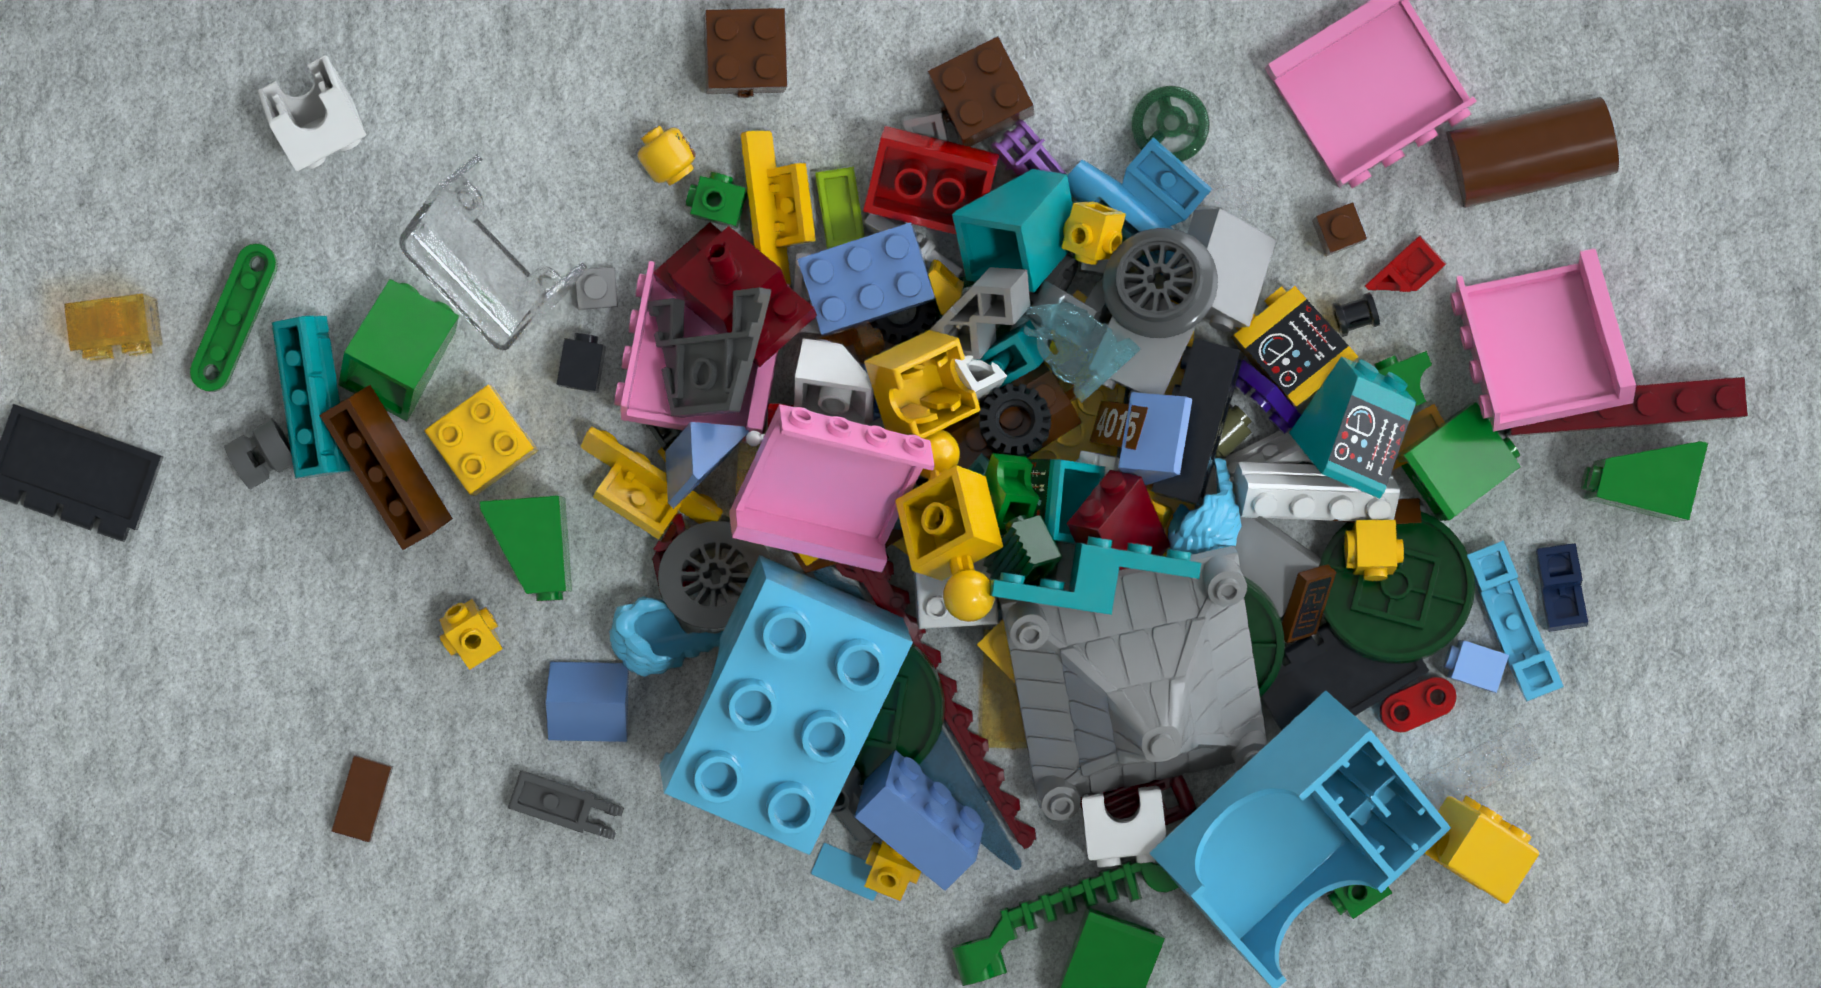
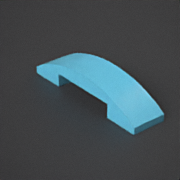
(1513, 622)

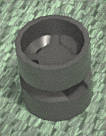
(272, 446)

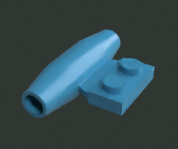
(1153, 193)

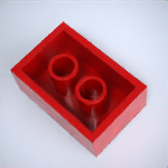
(926, 179)

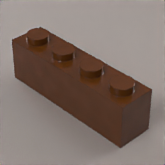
(386, 467)

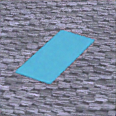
(843, 870)

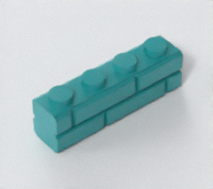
(307, 392)

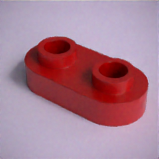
(1418, 703)

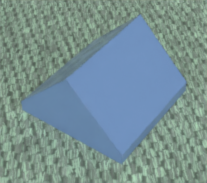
(1161, 438)
(697, 454)
(587, 701)

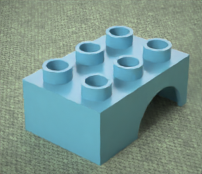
(787, 705)
(1295, 822)

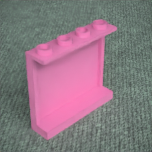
(1369, 88)
(1544, 344)
(644, 392)
(827, 487)

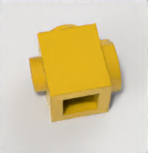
(1373, 549)

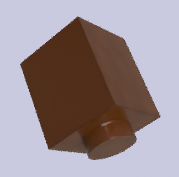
(1339, 229)

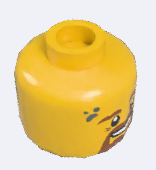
(666, 155)

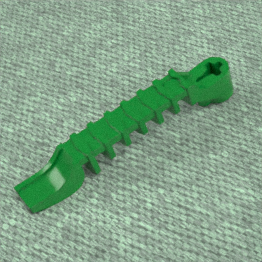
(983, 957)

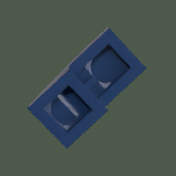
(1561, 587)

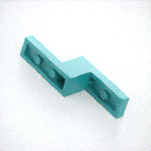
(1094, 576)

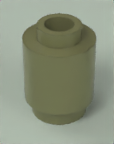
(1234, 431)

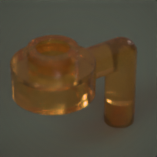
(864, 338)

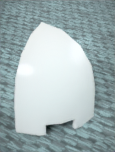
(979, 376)

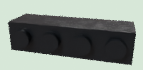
(1210, 383)

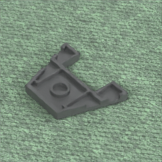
(710, 370)

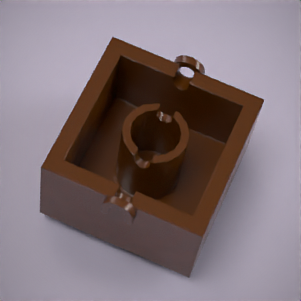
(745, 51)
(981, 92)

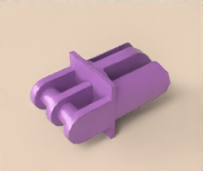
(1028, 158)

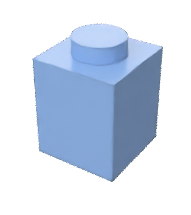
(1475, 665)

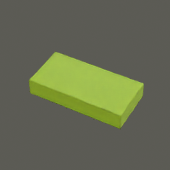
(839, 206)

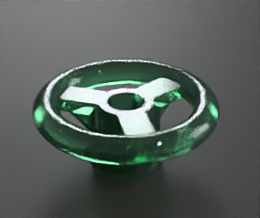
(1163, 96)

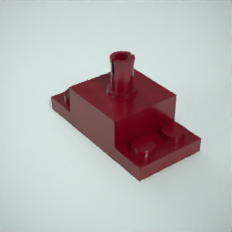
(723, 261)

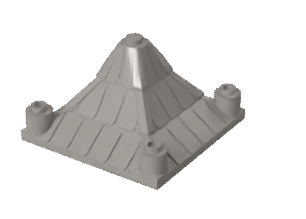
(1138, 690)

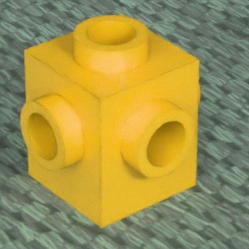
(1093, 231)
(470, 633)
(889, 871)

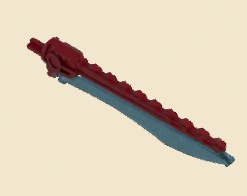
(944, 762)

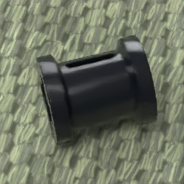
(1355, 314)

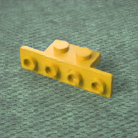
(776, 200)
(640, 489)

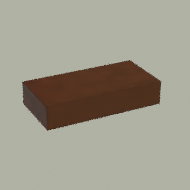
(362, 798)

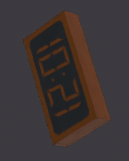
(1307, 602)

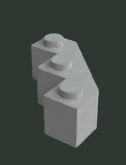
(993, 299)

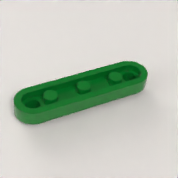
(233, 317)

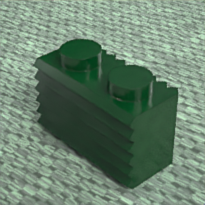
(1025, 551)

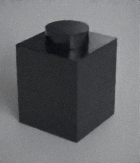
(581, 363)

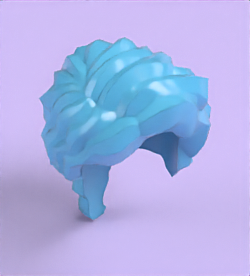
(1213, 524)
(652, 640)

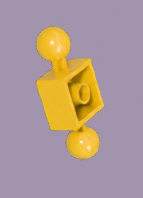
(950, 528)

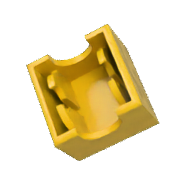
(920, 385)
(481, 440)
(1483, 848)

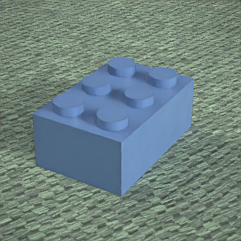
(867, 279)
(920, 820)

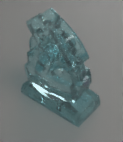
(1085, 347)

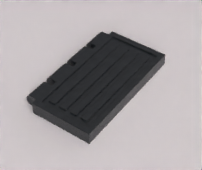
(75, 469)
(1339, 671)

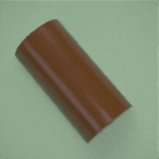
(1534, 151)

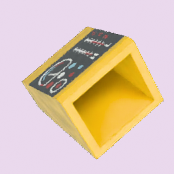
(1292, 345)

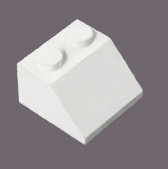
(832, 382)

